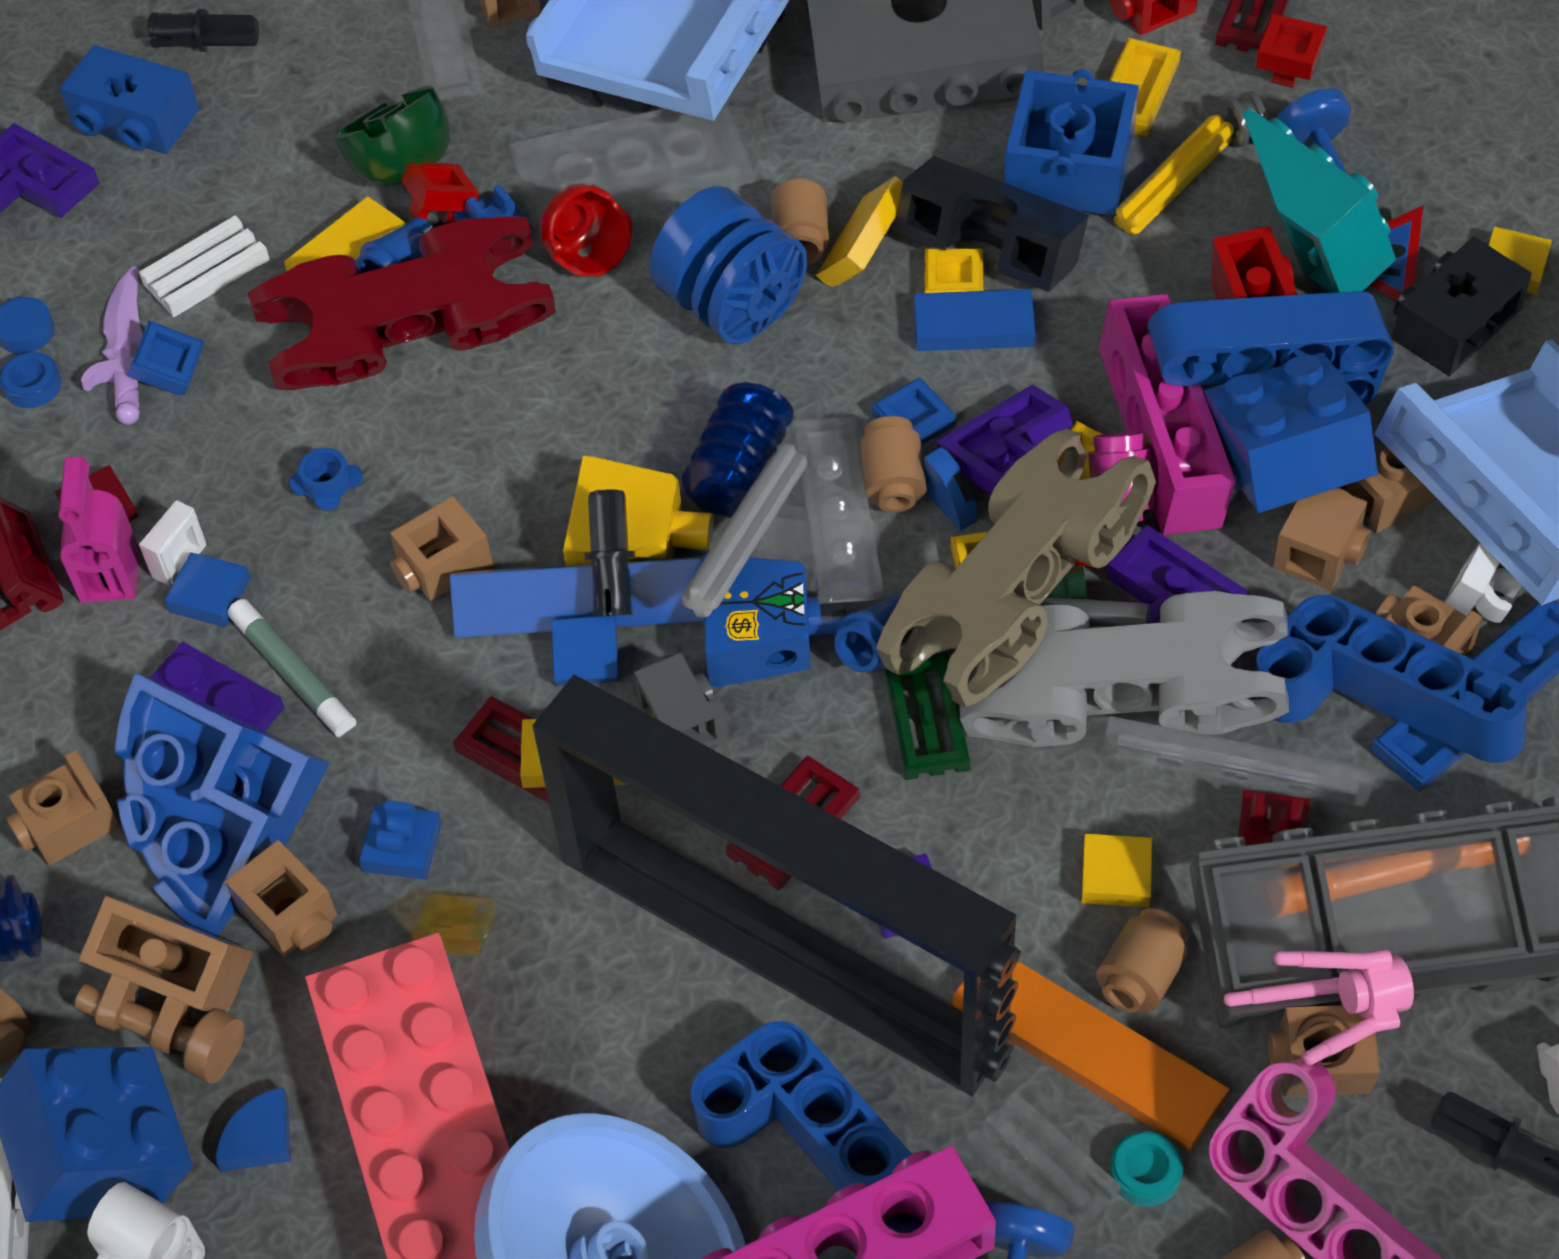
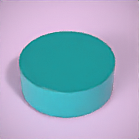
(1146, 1168)

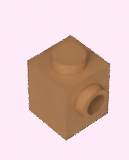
(1322, 537)

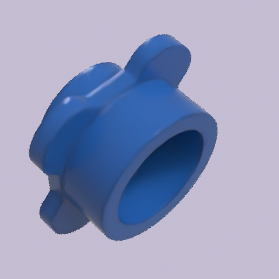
(322, 464)

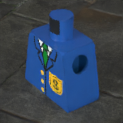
(765, 623)

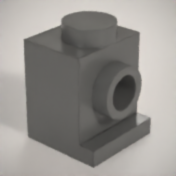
(681, 699)

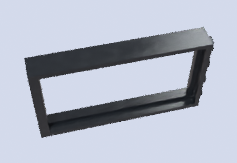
(595, 736)

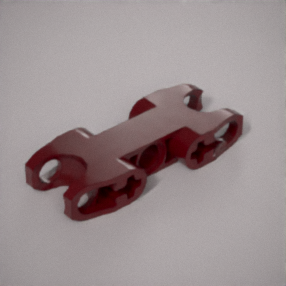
(381, 308)

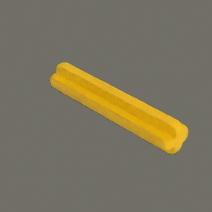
(1173, 175)

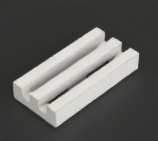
(200, 261)

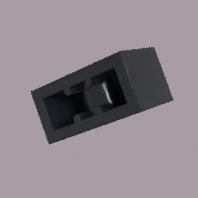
(1460, 305)

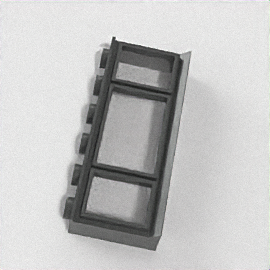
(1447, 895)

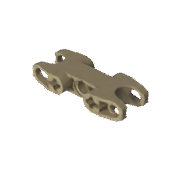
(994, 597)

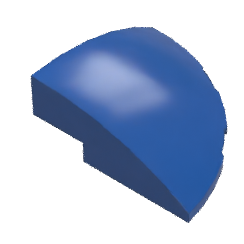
(204, 795)

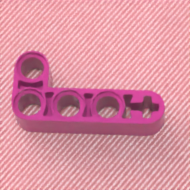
(1291, 1159)

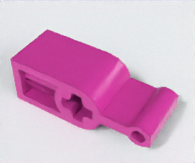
(95, 538)

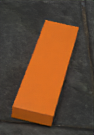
(1111, 1059)

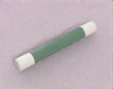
(291, 667)

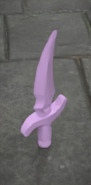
(123, 337)

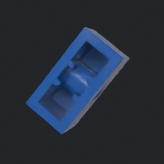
(129, 99)

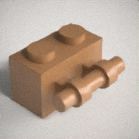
(163, 957)

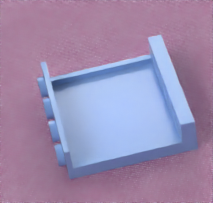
(653, 50)
(1492, 463)

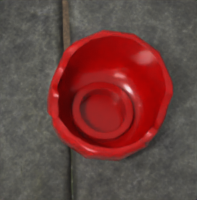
(582, 218)

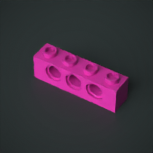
(1176, 422)
(923, 1185)

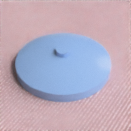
(600, 1193)

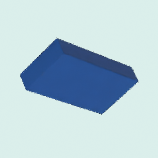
(974, 320)

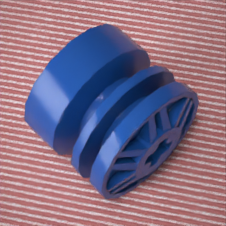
(727, 264)

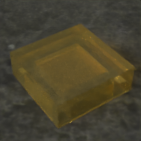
(459, 920)

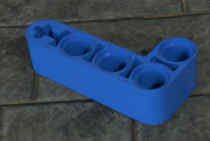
(1250, 335)
(1398, 674)
(790, 1099)

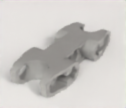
(1161, 667)

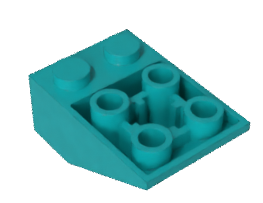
(1323, 209)

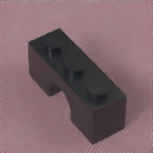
(955, 204)

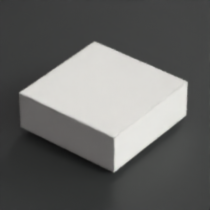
(171, 542)

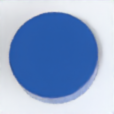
(25, 325)
(30, 380)

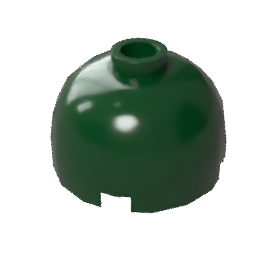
(392, 136)

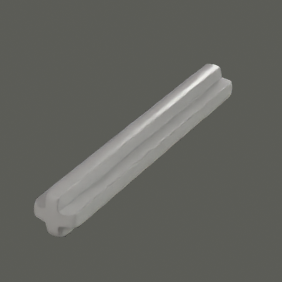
(744, 531)

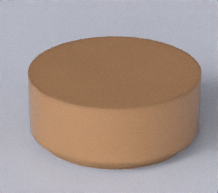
(213, 1045)

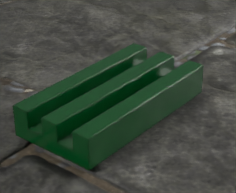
(935, 760)

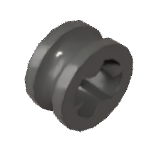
(1233, 110)

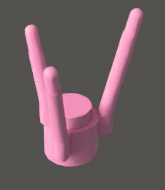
(1373, 987)

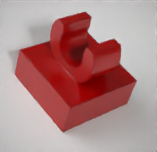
(1290, 49)
(438, 188)

